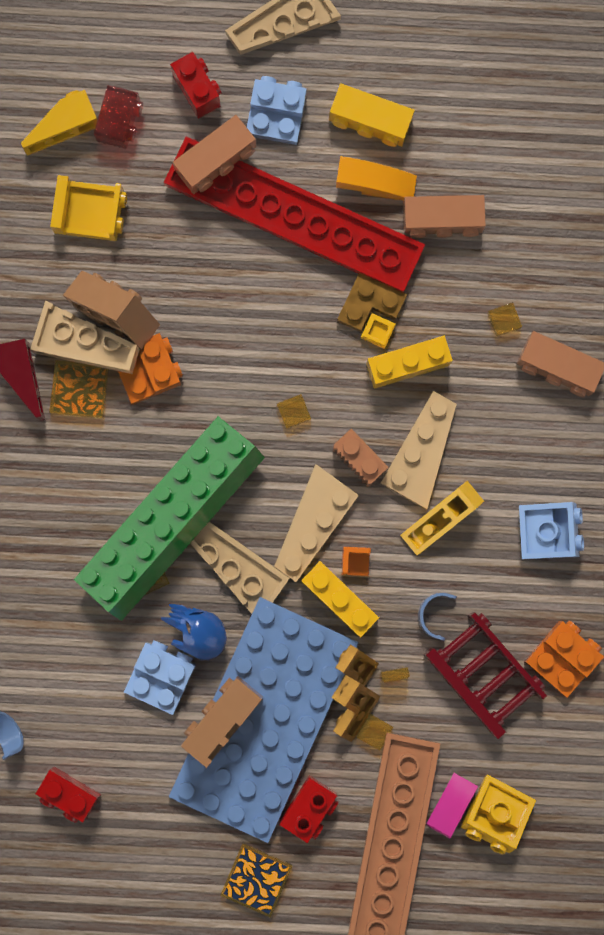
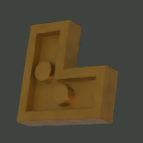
(369, 295)
(356, 666)
(359, 703)

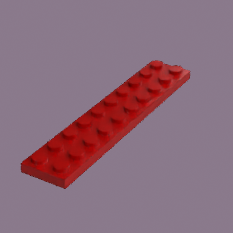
(308, 221)

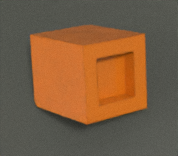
(355, 561)

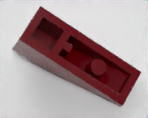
(20, 373)

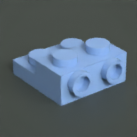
(276, 110)
(550, 530)
(160, 677)

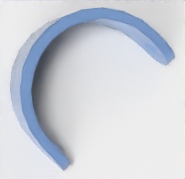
(421, 611)
(10, 736)

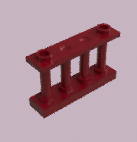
(477, 699)

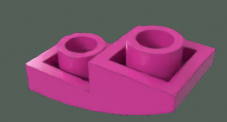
(452, 805)

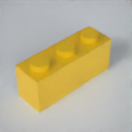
(370, 115)
(409, 362)
(340, 599)

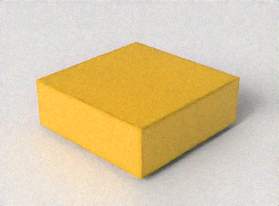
(378, 331)

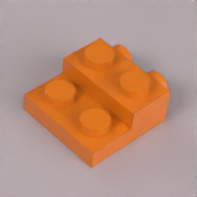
(152, 371)
(565, 657)

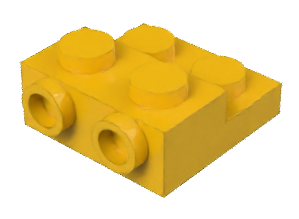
(498, 815)

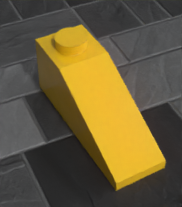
(64, 121)
(442, 518)

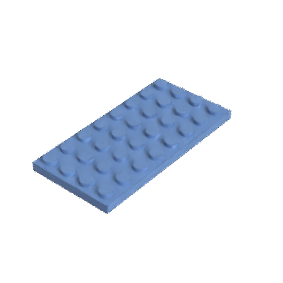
(295, 672)

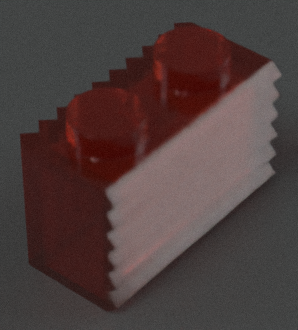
(118, 117)

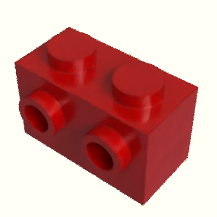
(195, 84)
(67, 794)
(308, 809)

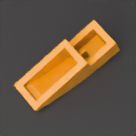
(375, 179)

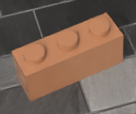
(215, 155)
(444, 215)
(561, 364)

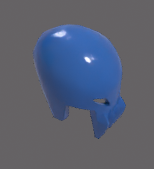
(206, 634)

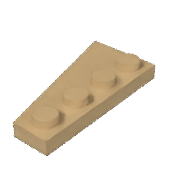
(280, 21)
(76, 340)
(420, 456)
(317, 516)
(239, 567)

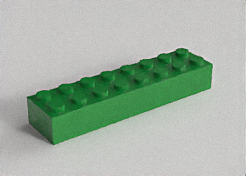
(169, 518)

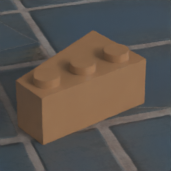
(113, 306)
(220, 720)

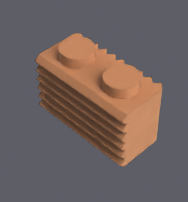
(359, 457)

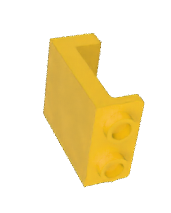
(88, 209)

